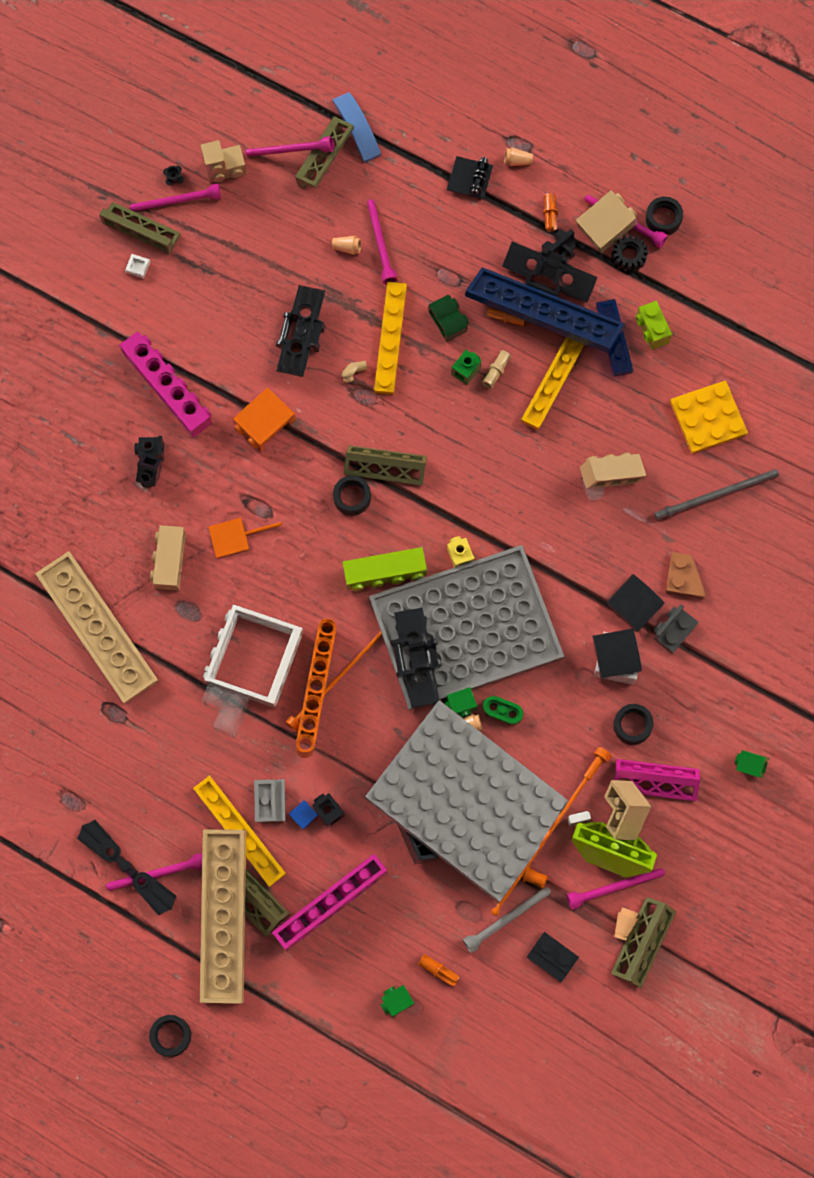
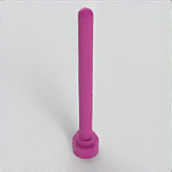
(325, 144)
(211, 192)
(657, 238)
(388, 273)
(195, 863)
(577, 899)

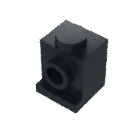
(156, 450)
(148, 470)
(328, 818)

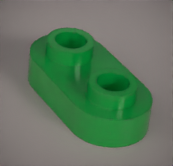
(503, 709)

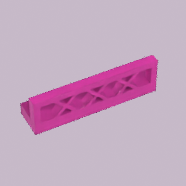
(658, 775)

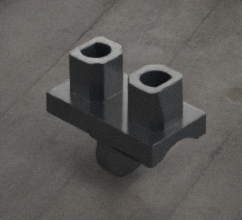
(564, 243)

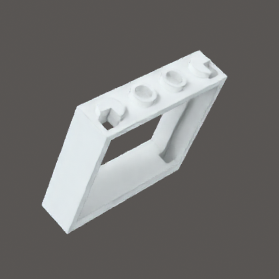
(224, 637)

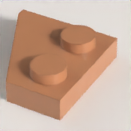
(684, 577)

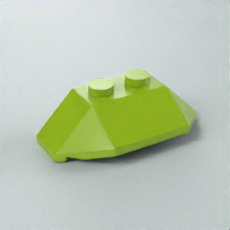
(618, 856)

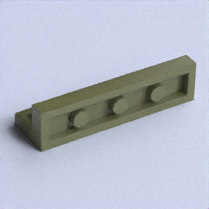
(315, 158)
(140, 231)
(382, 458)
(264, 905)
(648, 942)

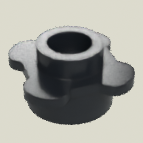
(168, 172)

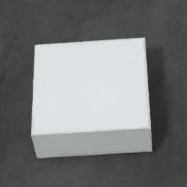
(137, 266)
(582, 817)

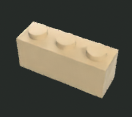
(612, 470)
(168, 558)

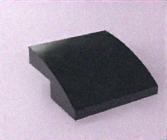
(635, 602)
(617, 653)

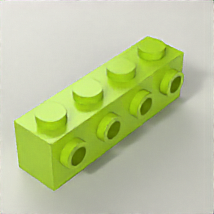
(385, 568)

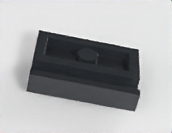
(552, 957)

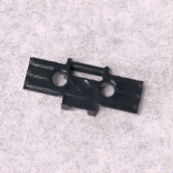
(551, 266)
(306, 331)
(422, 654)

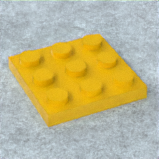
(708, 417)

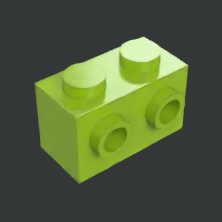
(653, 324)

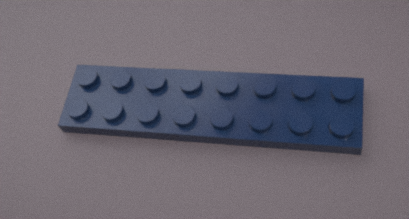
(545, 310)

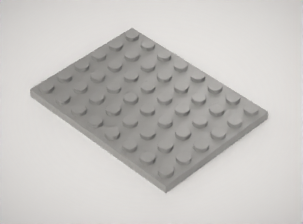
(484, 622)
(467, 801)

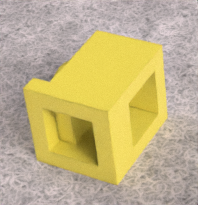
(459, 558)

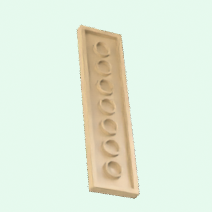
(97, 627)
(223, 916)

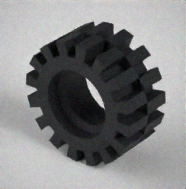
(629, 264)

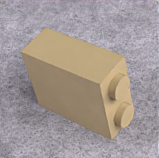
(607, 221)

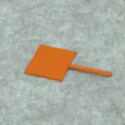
(231, 537)

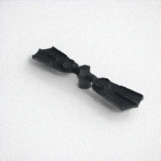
(153, 892)

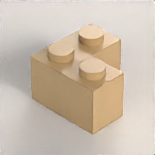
(222, 162)
(628, 811)

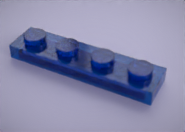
(619, 354)

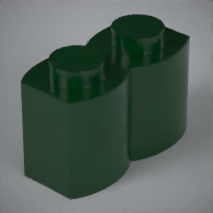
(448, 318)

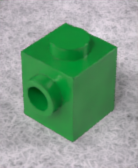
(466, 367)
(462, 702)
(751, 763)
(396, 1001)

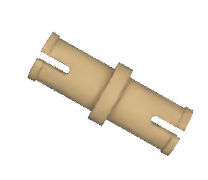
(496, 369)

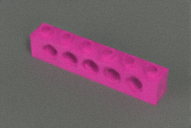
(192, 423)
(330, 902)

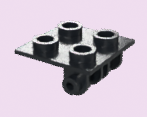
(470, 177)

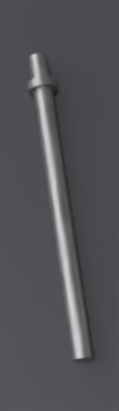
(669, 511)

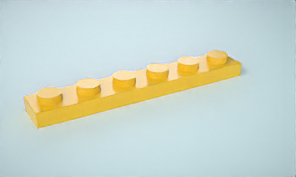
(390, 338)
(552, 383)
(232, 820)

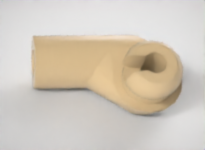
(351, 369)

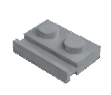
(269, 801)

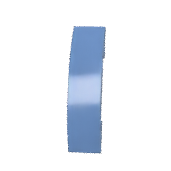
(362, 133)

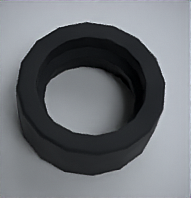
(666, 202)
(353, 510)
(633, 708)
(153, 1036)

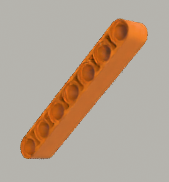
(316, 678)

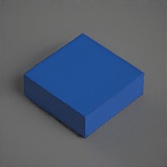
(303, 815)

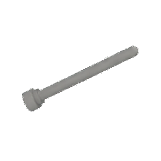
(474, 941)

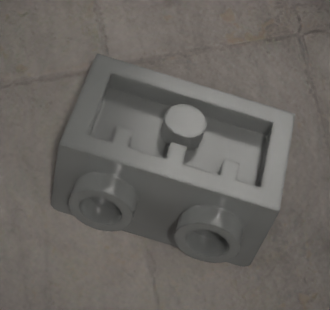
(675, 629)

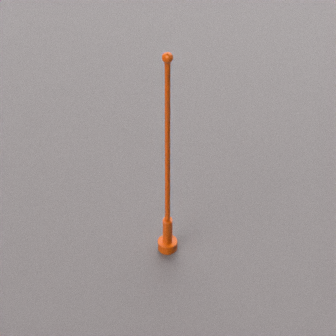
(293, 722)
(602, 756)

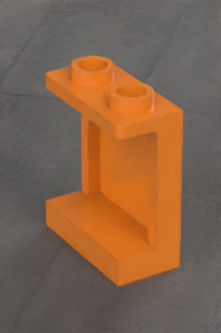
(263, 419)

